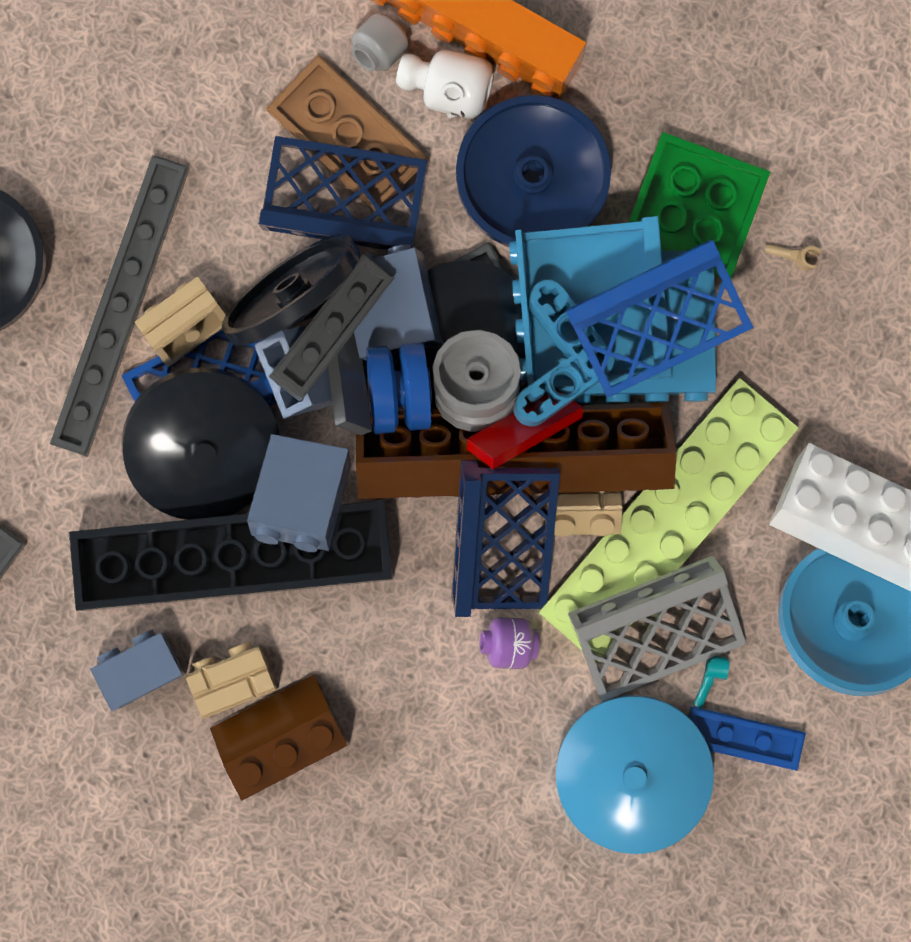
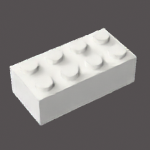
(848, 514)

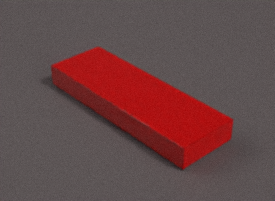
(510, 437)

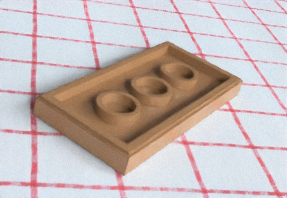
(331, 111)

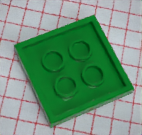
(700, 198)

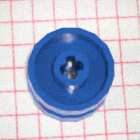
(404, 388)

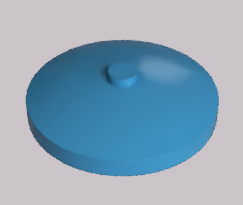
(846, 626)
(634, 774)

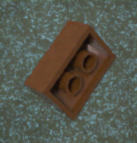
(278, 737)

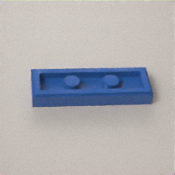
(749, 738)

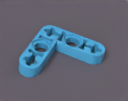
(573, 366)

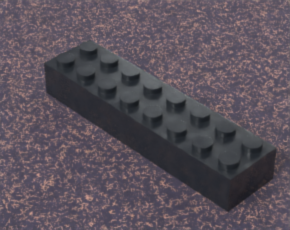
(221, 560)

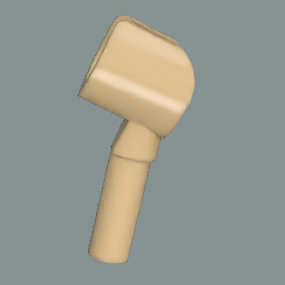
(794, 255)

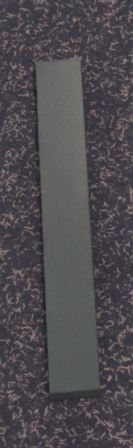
(119, 305)

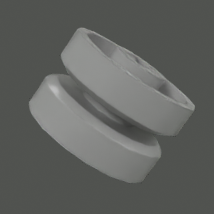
(476, 380)

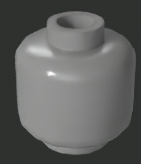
(379, 42)

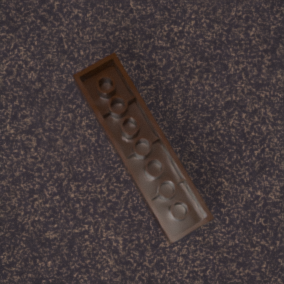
(603, 451)

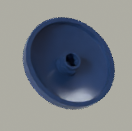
(532, 168)

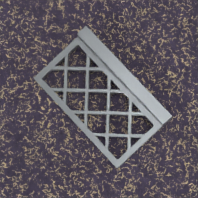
(654, 599)

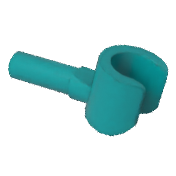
(715, 668)

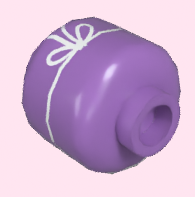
(509, 643)

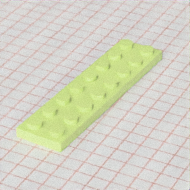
(669, 524)

